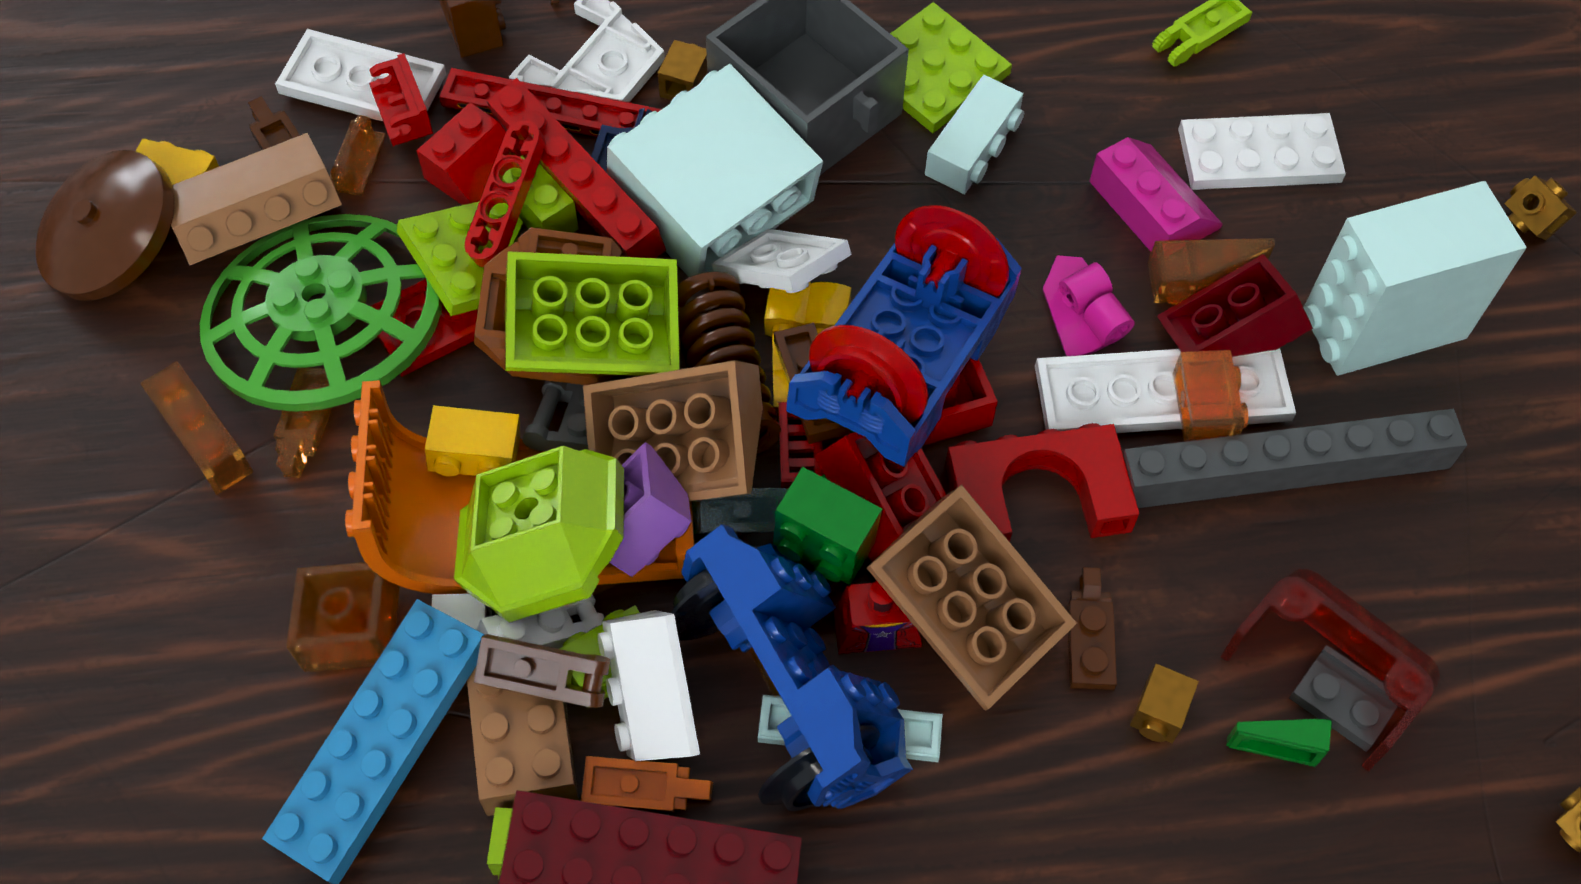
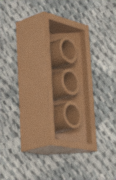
(251, 198)

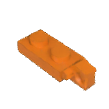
(641, 784)

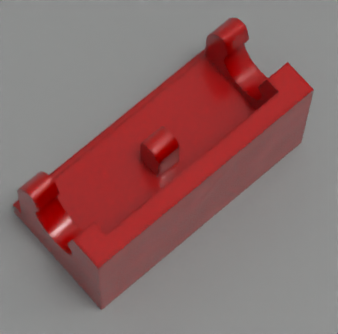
(400, 101)

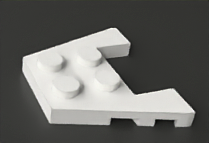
(608, 65)

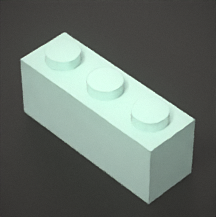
(974, 134)

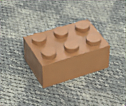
(519, 745)

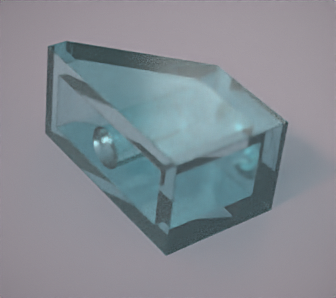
(743, 513)

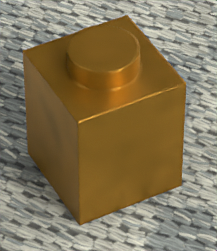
(681, 69)
(1164, 704)

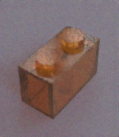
(1209, 395)

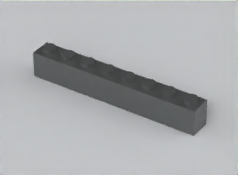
(1294, 458)

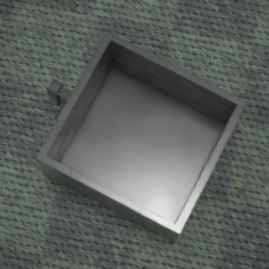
(818, 67)

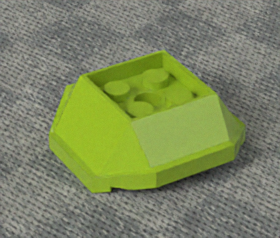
(540, 531)

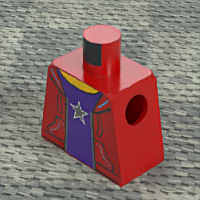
(872, 621)

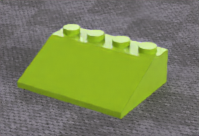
(591, 314)

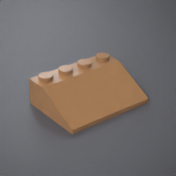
(694, 418)
(971, 596)

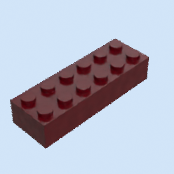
(605, 844)

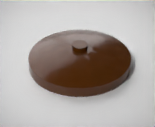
(105, 225)

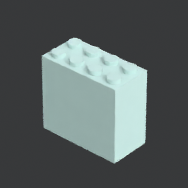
(714, 169)
(1411, 277)

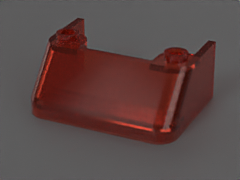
(1405, 669)

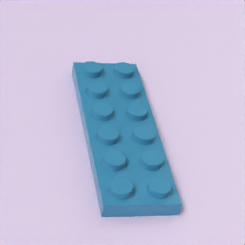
(375, 742)

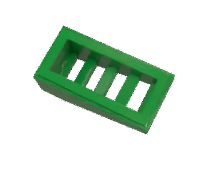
(1290, 740)

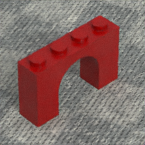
(1083, 456)

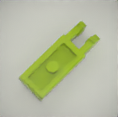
(1201, 28)

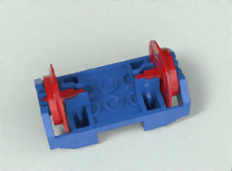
(909, 332)

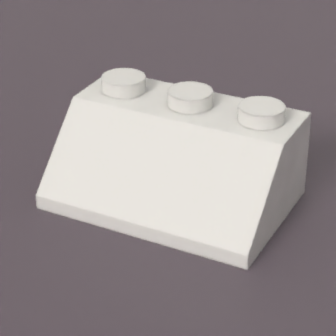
(649, 686)

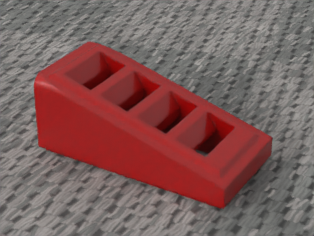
(786, 447)

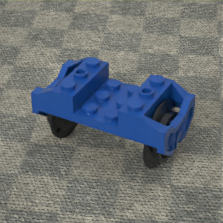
(841, 726)

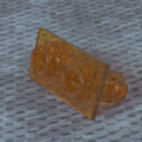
(356, 157)

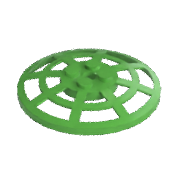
(319, 318)

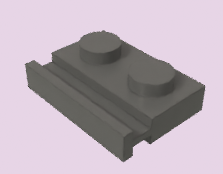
(1347, 696)

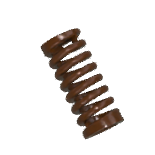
(715, 311)

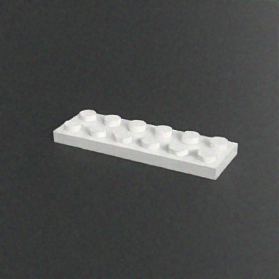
(1139, 390)

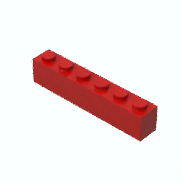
(580, 176)

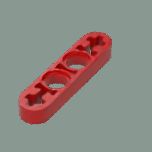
(510, 193)

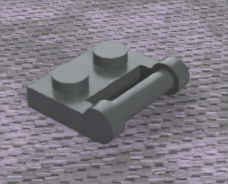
(573, 426)

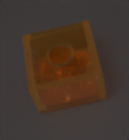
(341, 616)

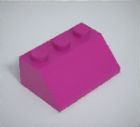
(1150, 194)

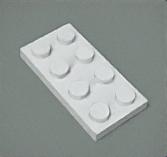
(338, 76)
(1261, 151)

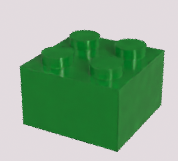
(825, 526)

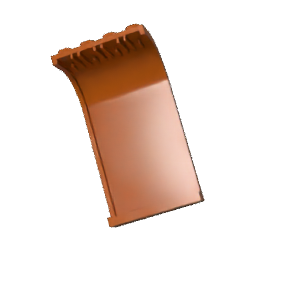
(410, 515)

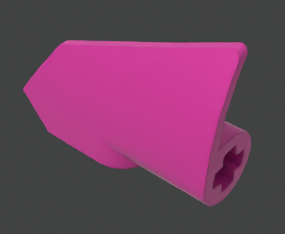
(1084, 306)

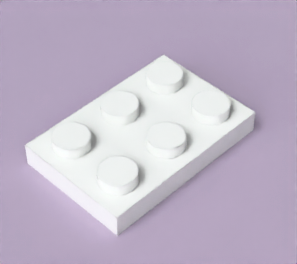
(783, 259)

